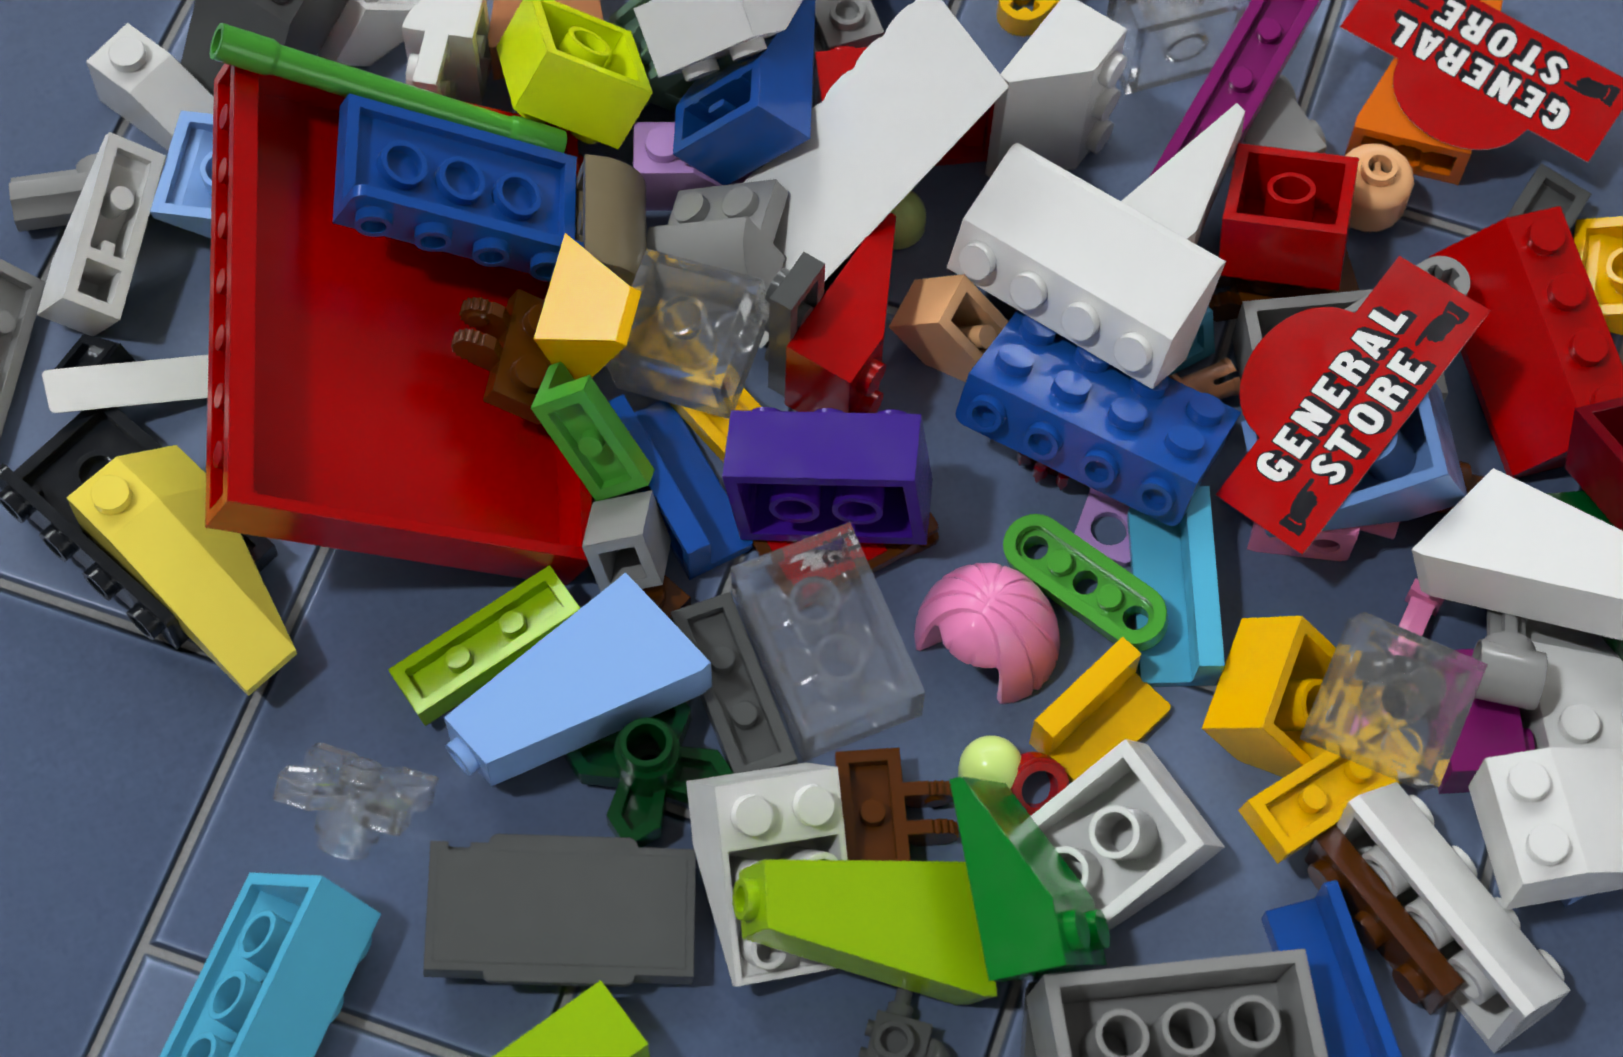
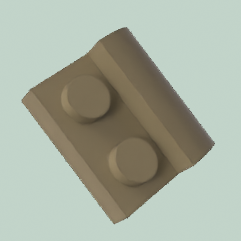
(611, 214)

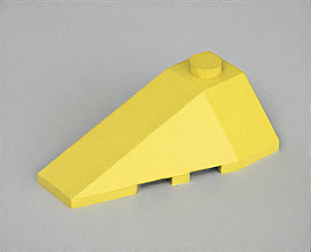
(151, 522)

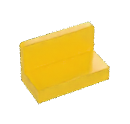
(1099, 712)

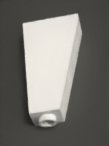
(1526, 558)

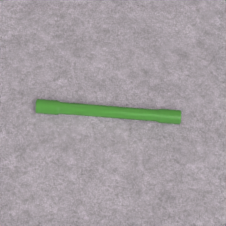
(268, 57)

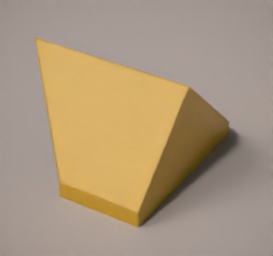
(585, 312)

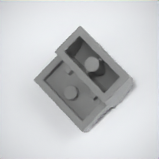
(726, 228)

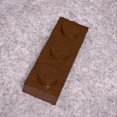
(1383, 923)

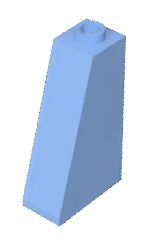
(578, 685)

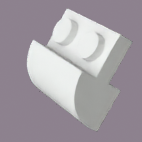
(448, 48)

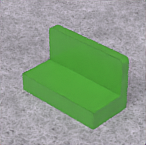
(590, 434)

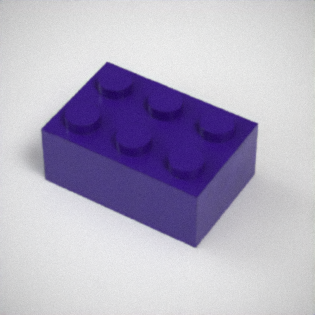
(828, 468)

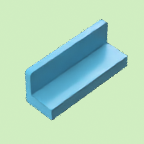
(1183, 570)

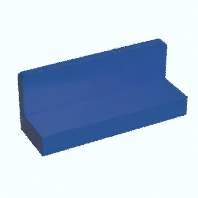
(684, 488)
(1341, 978)

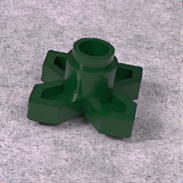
(646, 768)

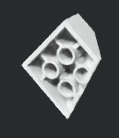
(1580, 691)

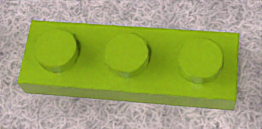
(482, 645)

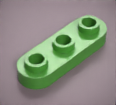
(1073, 560)

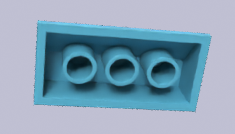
(275, 970)

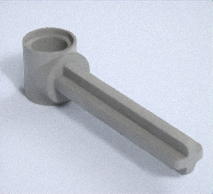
(1514, 666)

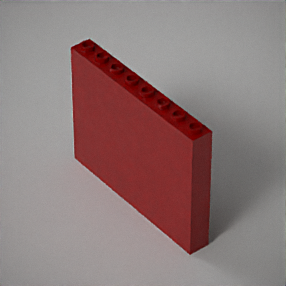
(338, 372)

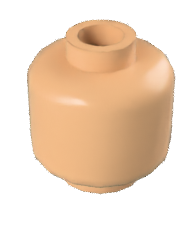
(1381, 187)

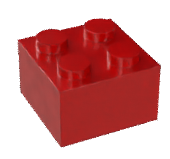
(1288, 216)

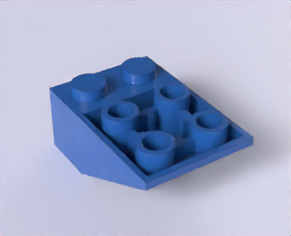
(750, 105)

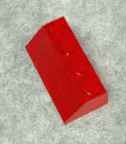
(1540, 343)

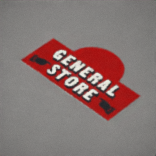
(1486, 77)
(1335, 392)

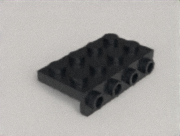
(59, 468)

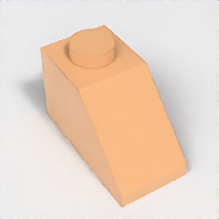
(947, 323)

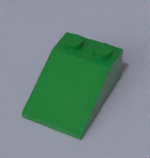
(1024, 894)

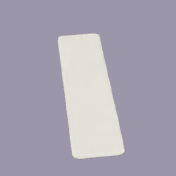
(126, 384)

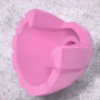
(993, 621)

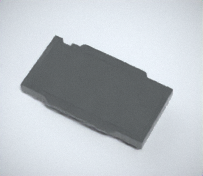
(560, 911)

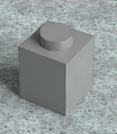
(627, 538)

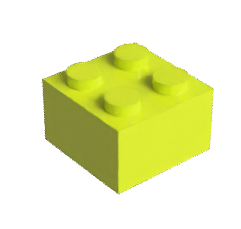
(573, 71)

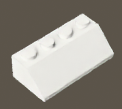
(1086, 266)
(1503, 974)

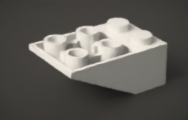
(757, 817)

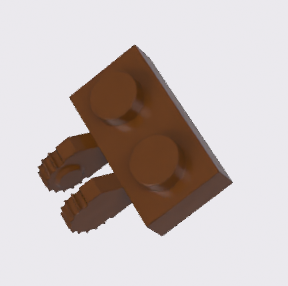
(505, 349)
(876, 802)

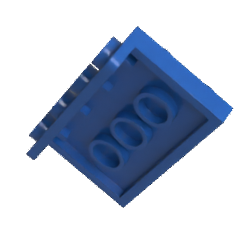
(452, 187)
(1095, 420)

